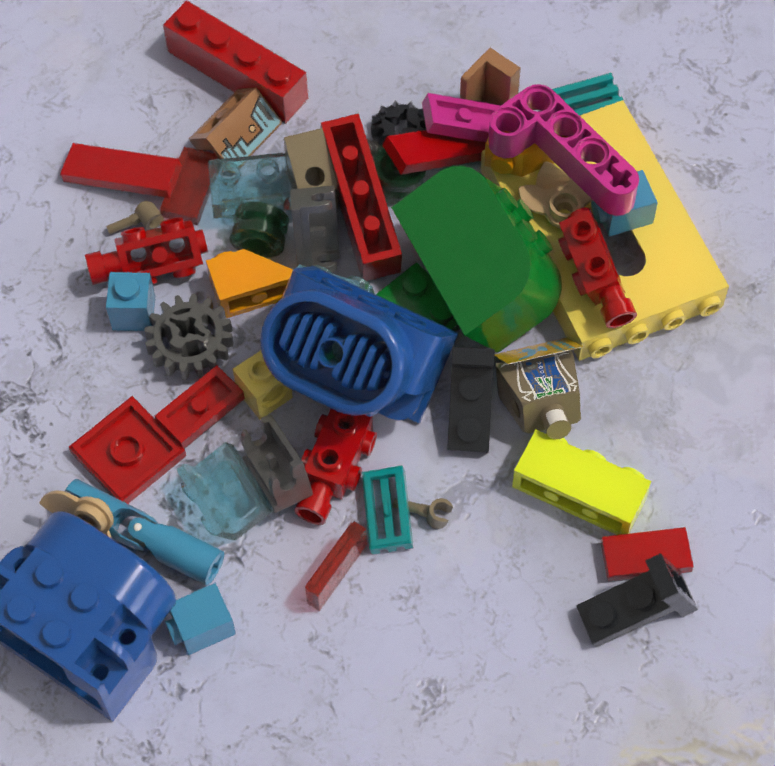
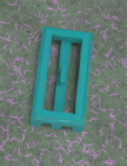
(590, 90)
(391, 541)

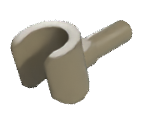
(144, 213)
(428, 511)

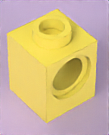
(261, 389)

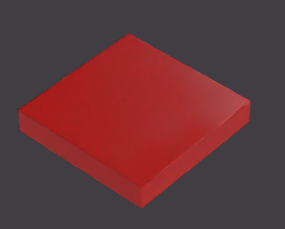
(127, 451)

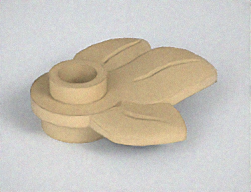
(553, 193)
(87, 508)

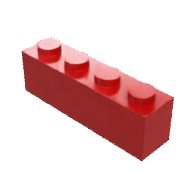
(235, 59)
(362, 199)

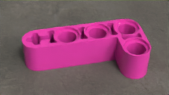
(608, 183)

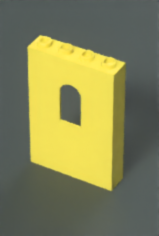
(678, 270)

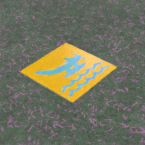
(537, 350)

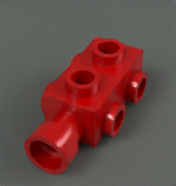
(158, 255)
(595, 268)
(345, 451)

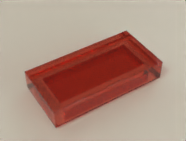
(191, 188)
(336, 565)

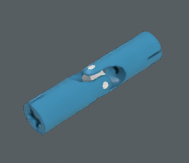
(165, 542)

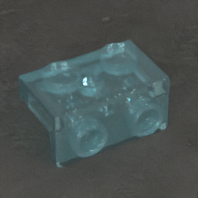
(248, 180)
(225, 493)

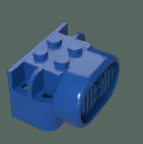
(388, 351)
(83, 611)

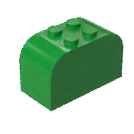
(482, 254)

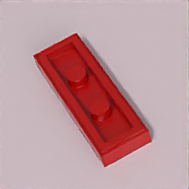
(428, 151)
(121, 170)

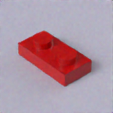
(200, 406)

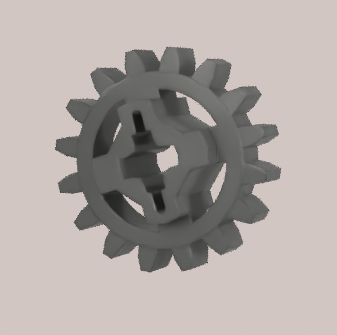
(188, 335)

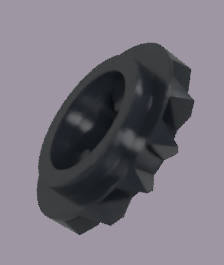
(384, 122)

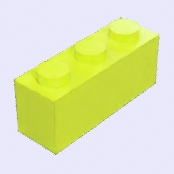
(581, 483)

